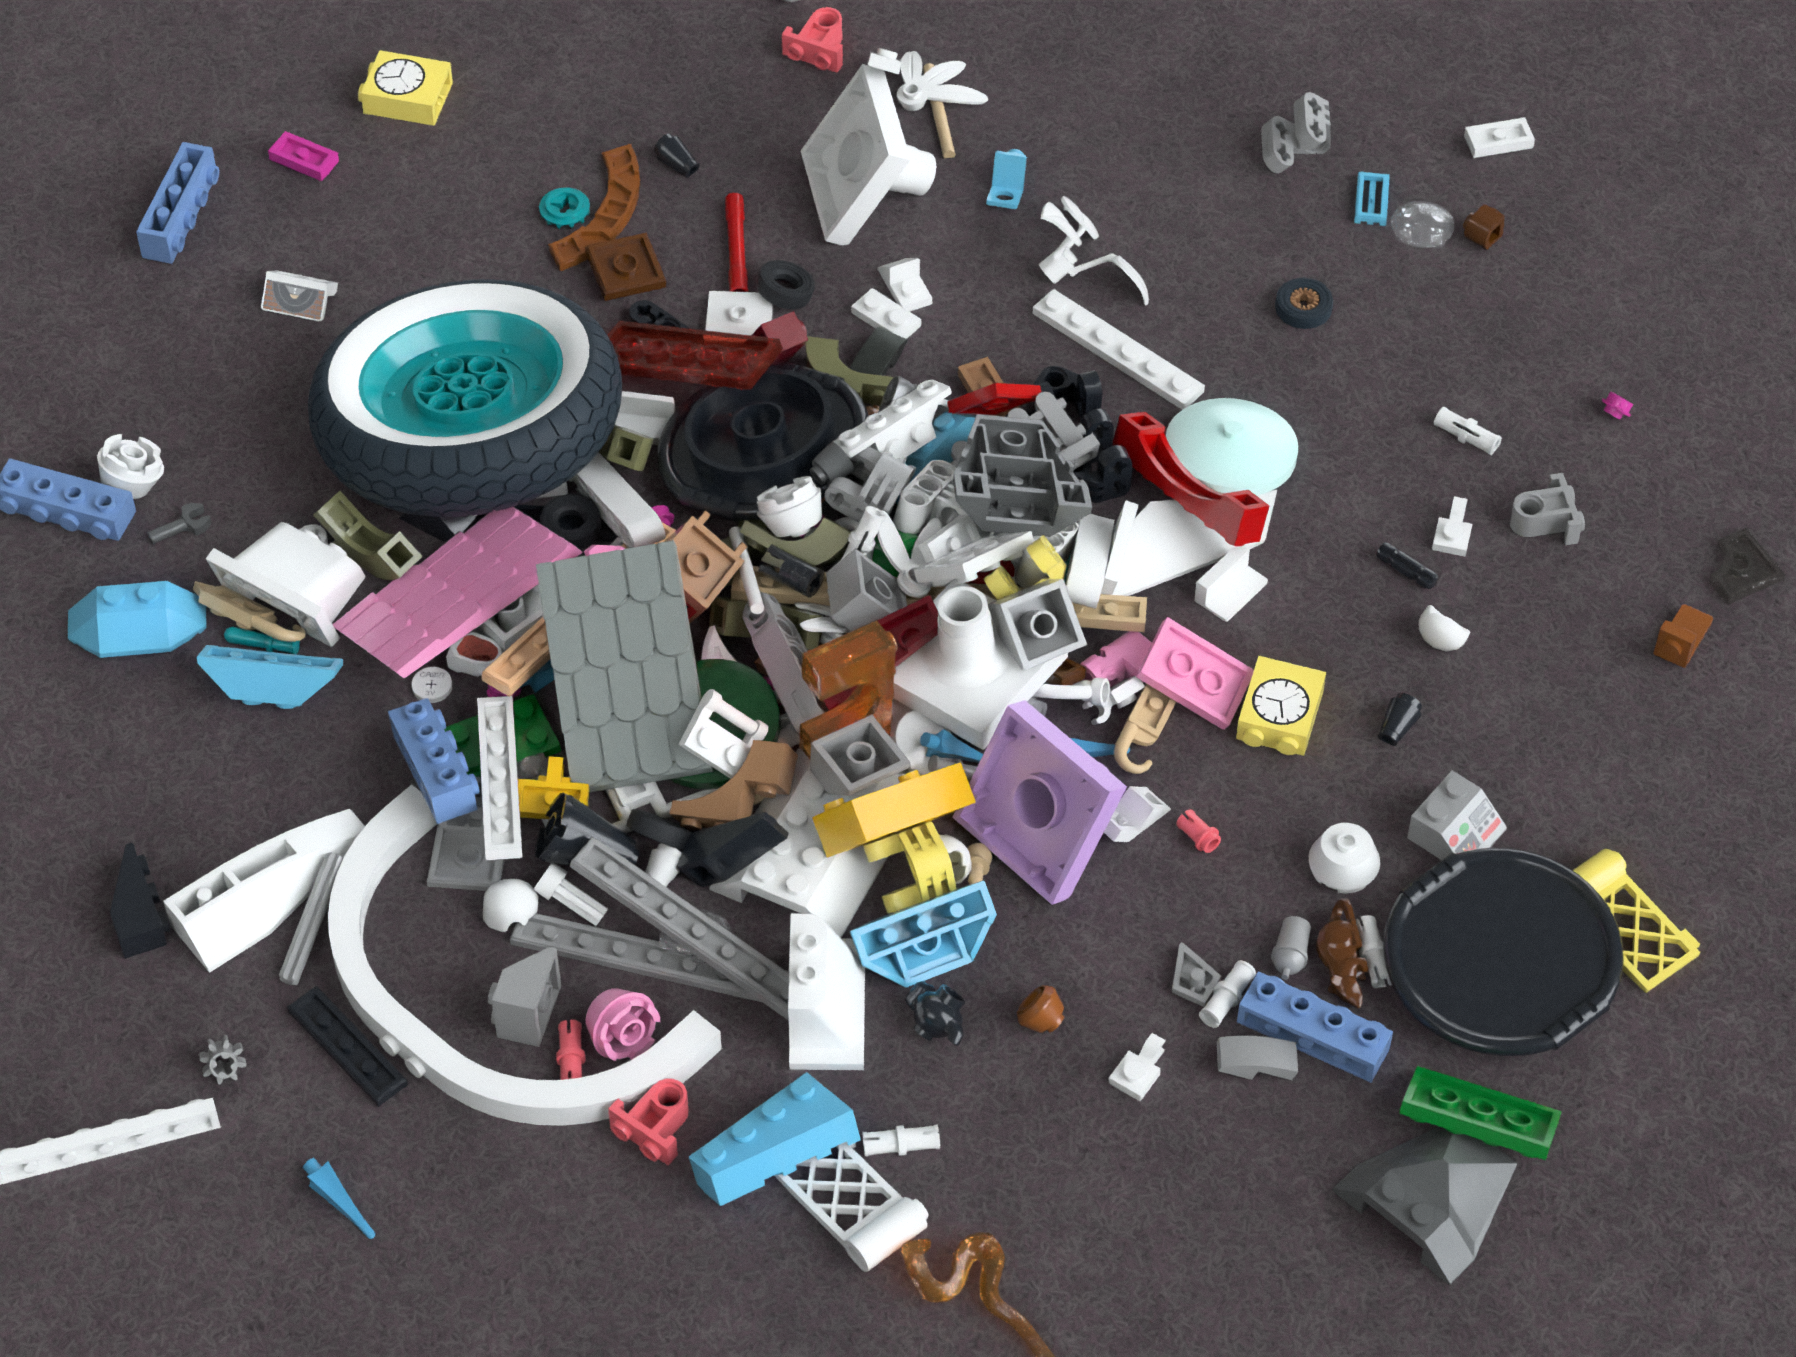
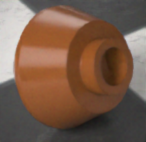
(1041, 1010)

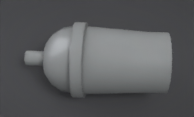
(1291, 947)

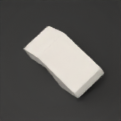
(1134, 814)

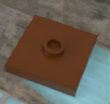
(625, 266)

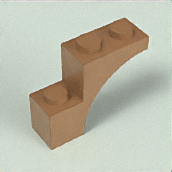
(765, 773)

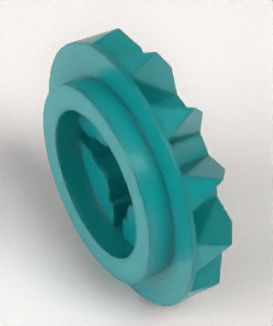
(557, 199)

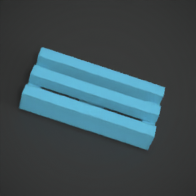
(1371, 217)

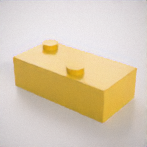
(892, 808)

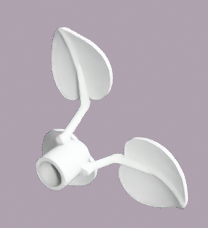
(1062, 259)

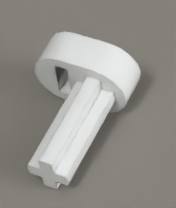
(555, 885)

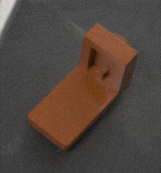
(1682, 636)

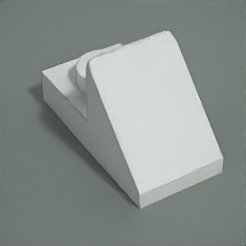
(906, 284)

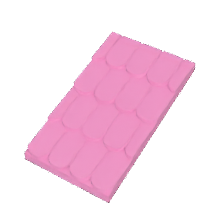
(453, 590)

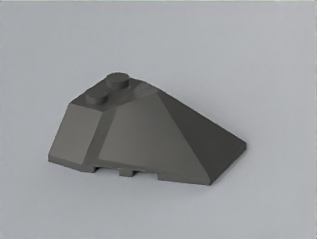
(1018, 479)
(1436, 1192)

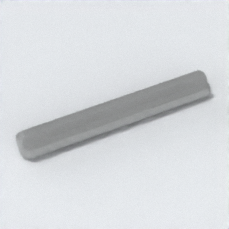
(310, 920)

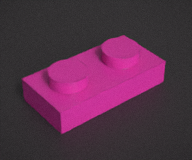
(303, 156)

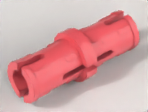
(570, 1055)

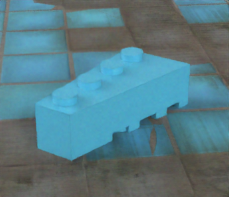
(773, 1139)

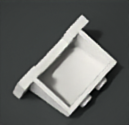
(294, 575)
(824, 998)

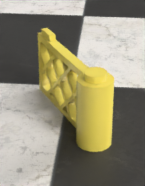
(1608, 876)

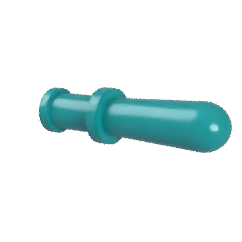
(255, 639)

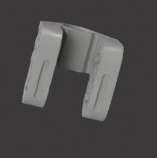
(1307, 136)
(884, 483)

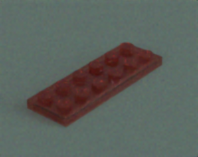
(692, 354)

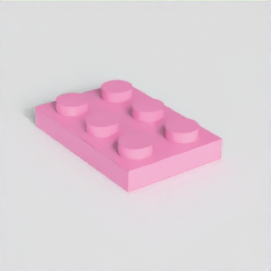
(1195, 673)

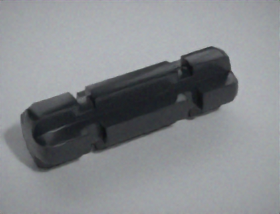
(1407, 565)

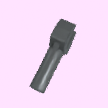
(184, 523)

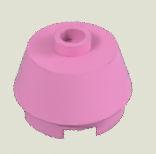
(621, 1023)

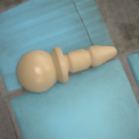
(981, 859)

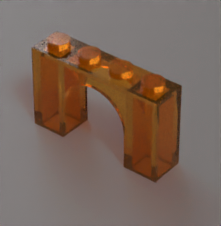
(854, 659)

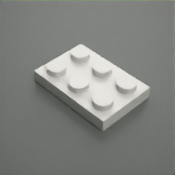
(974, 557)

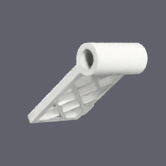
(884, 1226)

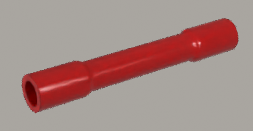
(735, 217)

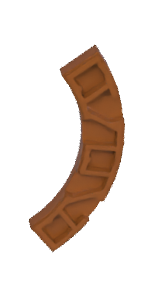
(611, 215)

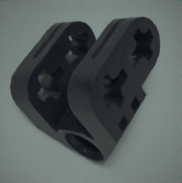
(1082, 389)
(1114, 463)

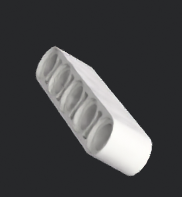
(619, 504)
(1089, 560)

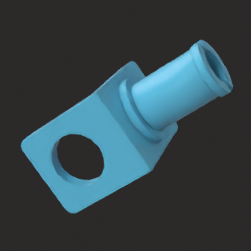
(1007, 178)

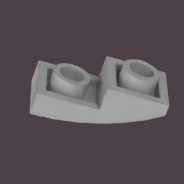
(1253, 1054)

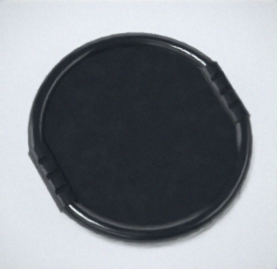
(739, 442)
(1503, 951)

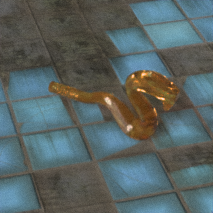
(974, 1247)

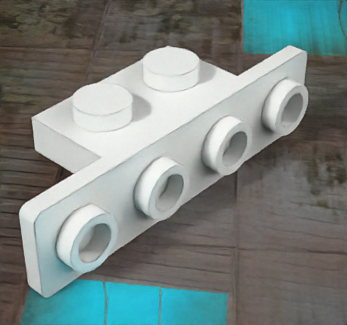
(899, 427)

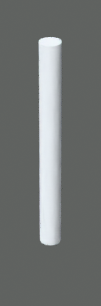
(747, 573)

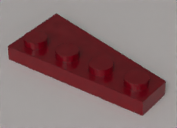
(911, 628)

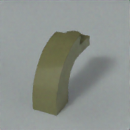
(727, 618)

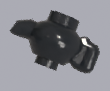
(936, 1012)

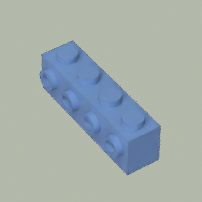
(177, 203)
(65, 500)
(433, 760)
(1315, 1025)

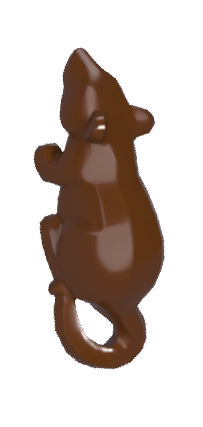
(1338, 950)

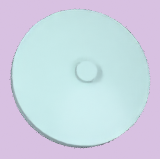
(1234, 445)

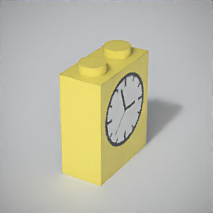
(406, 87)
(1280, 706)

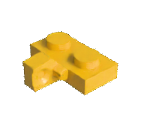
(538, 795)

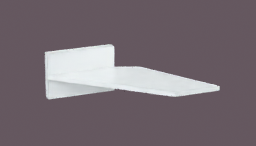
(1163, 545)

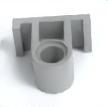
(1548, 512)

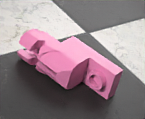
(1118, 659)

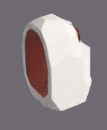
(472, 654)

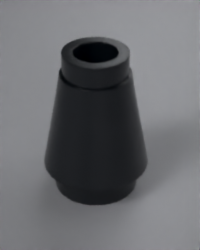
(675, 154)
(1399, 718)

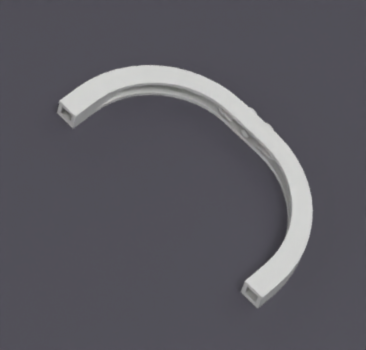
(427, 1055)

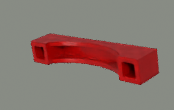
(1233, 515)

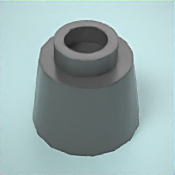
(830, 464)

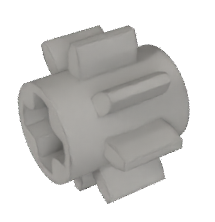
(218, 1068)

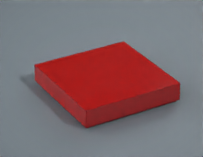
(994, 399)

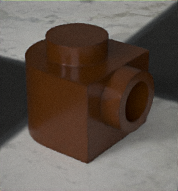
(1484, 226)

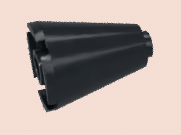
(572, 827)

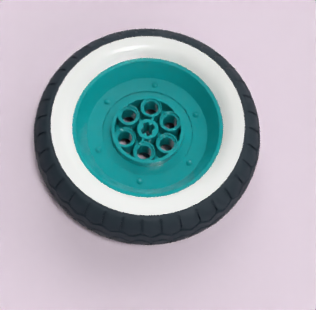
(465, 397)

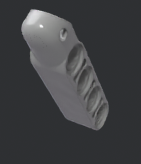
(781, 654)

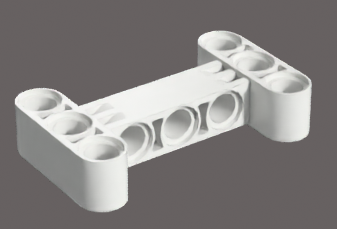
(933, 496)

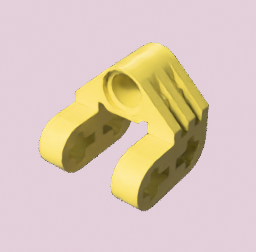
(1044, 556)
(927, 862)

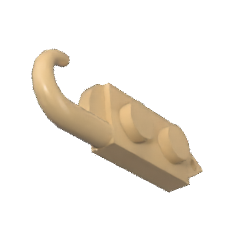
(245, 612)
(1143, 726)

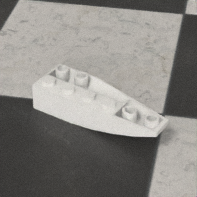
(256, 889)

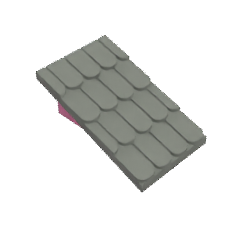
(622, 664)

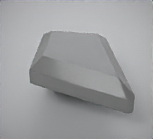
(1193, 977)

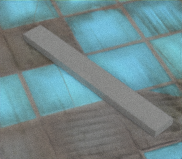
(684, 924)
(620, 952)

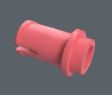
(1205, 837)

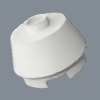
(130, 464)
(791, 508)
(1344, 858)

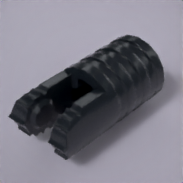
(794, 572)

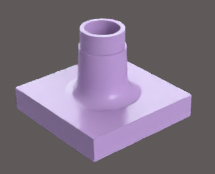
(1040, 802)

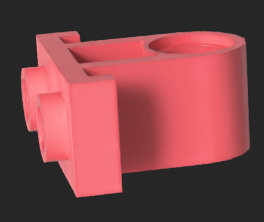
(817, 41)
(651, 1122)

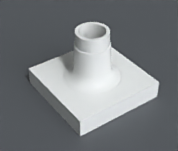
(861, 156)
(966, 670)

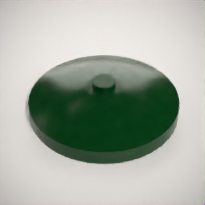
(744, 691)

